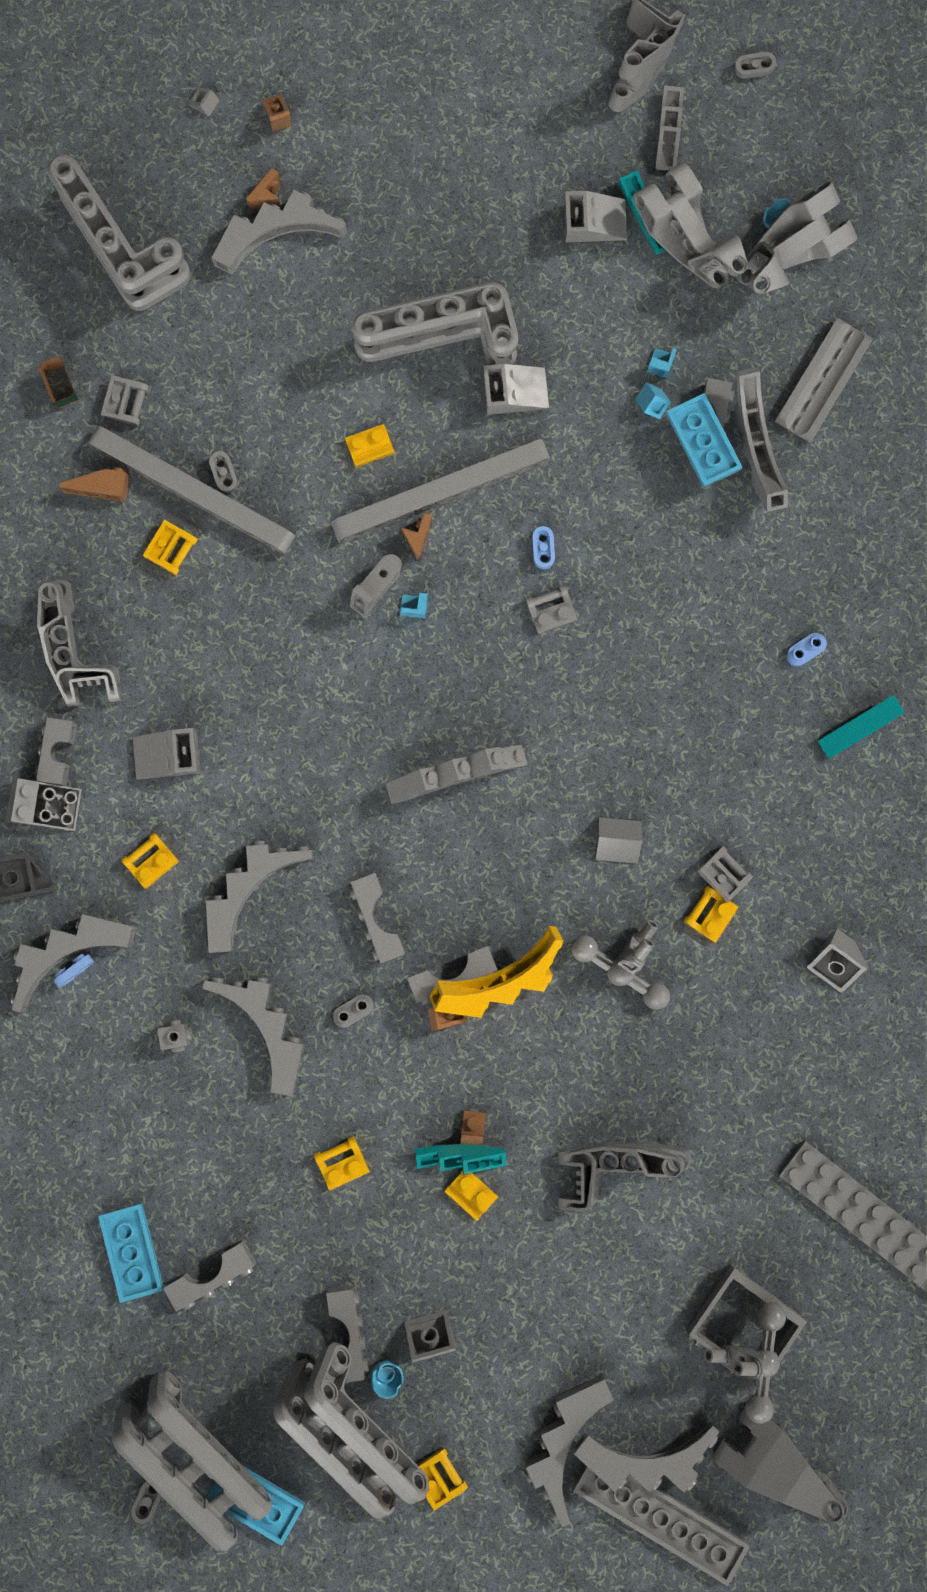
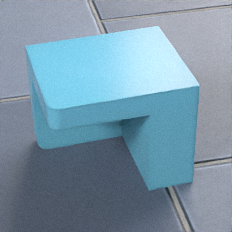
(661, 362)
(652, 400)
(414, 605)

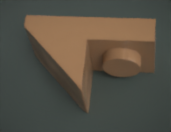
(277, 112)
(264, 190)
(417, 540)
(442, 1020)
(472, 1128)

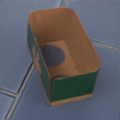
(51, 365)

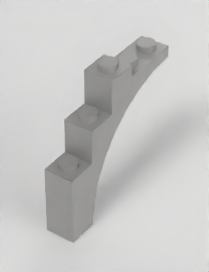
(298, 215)
(756, 443)
(455, 771)
(224, 913)
(60, 944)
(254, 1000)
(675, 1464)
(547, 1468)

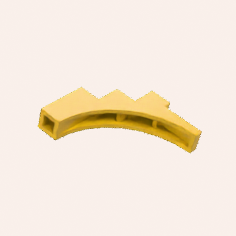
(503, 986)

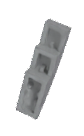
(669, 128)

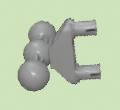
(630, 961)
(754, 1364)

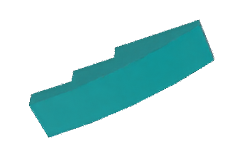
(630, 185)
(861, 726)
(468, 1157)

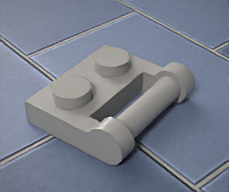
(118, 397)
(553, 616)
(720, 878)

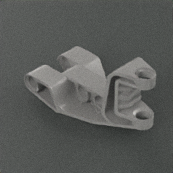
(646, 56)
(681, 230)
(798, 237)
(56, 613)
(652, 1159)
(779, 1471)

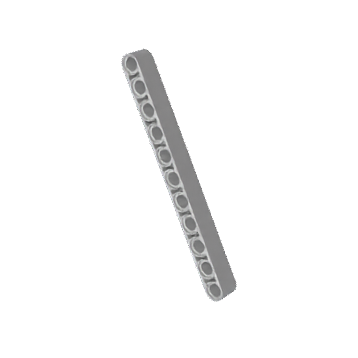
(191, 489)
(440, 491)

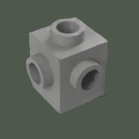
(167, 1038)

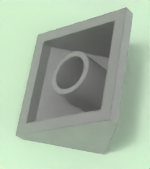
(618, 840)
(430, 1336)

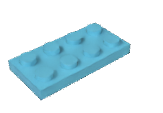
(704, 440)
(131, 1252)
(281, 1518)

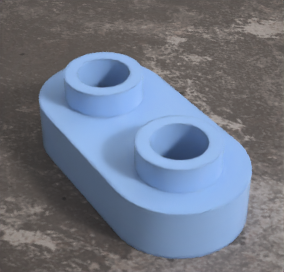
(543, 548)
(807, 649)
(65, 975)

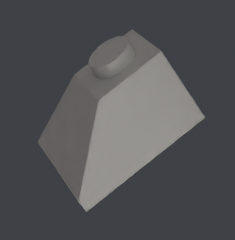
(838, 961)

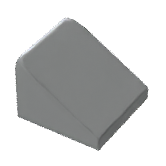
(203, 101)

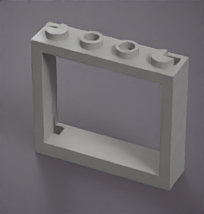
(784, 1342)

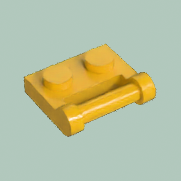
(164, 543)
(155, 865)
(717, 917)
(345, 1169)
(438, 1491)

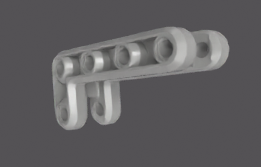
(127, 269)
(430, 325)
(343, 1437)
(207, 1455)

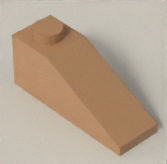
(100, 484)

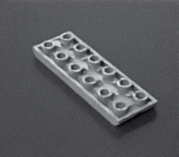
(823, 380)

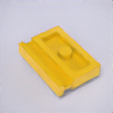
(369, 445)
(471, 1194)

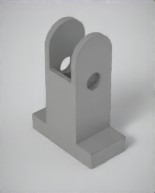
(375, 585)

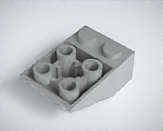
(594, 217)
(514, 388)
(166, 754)
(43, 804)

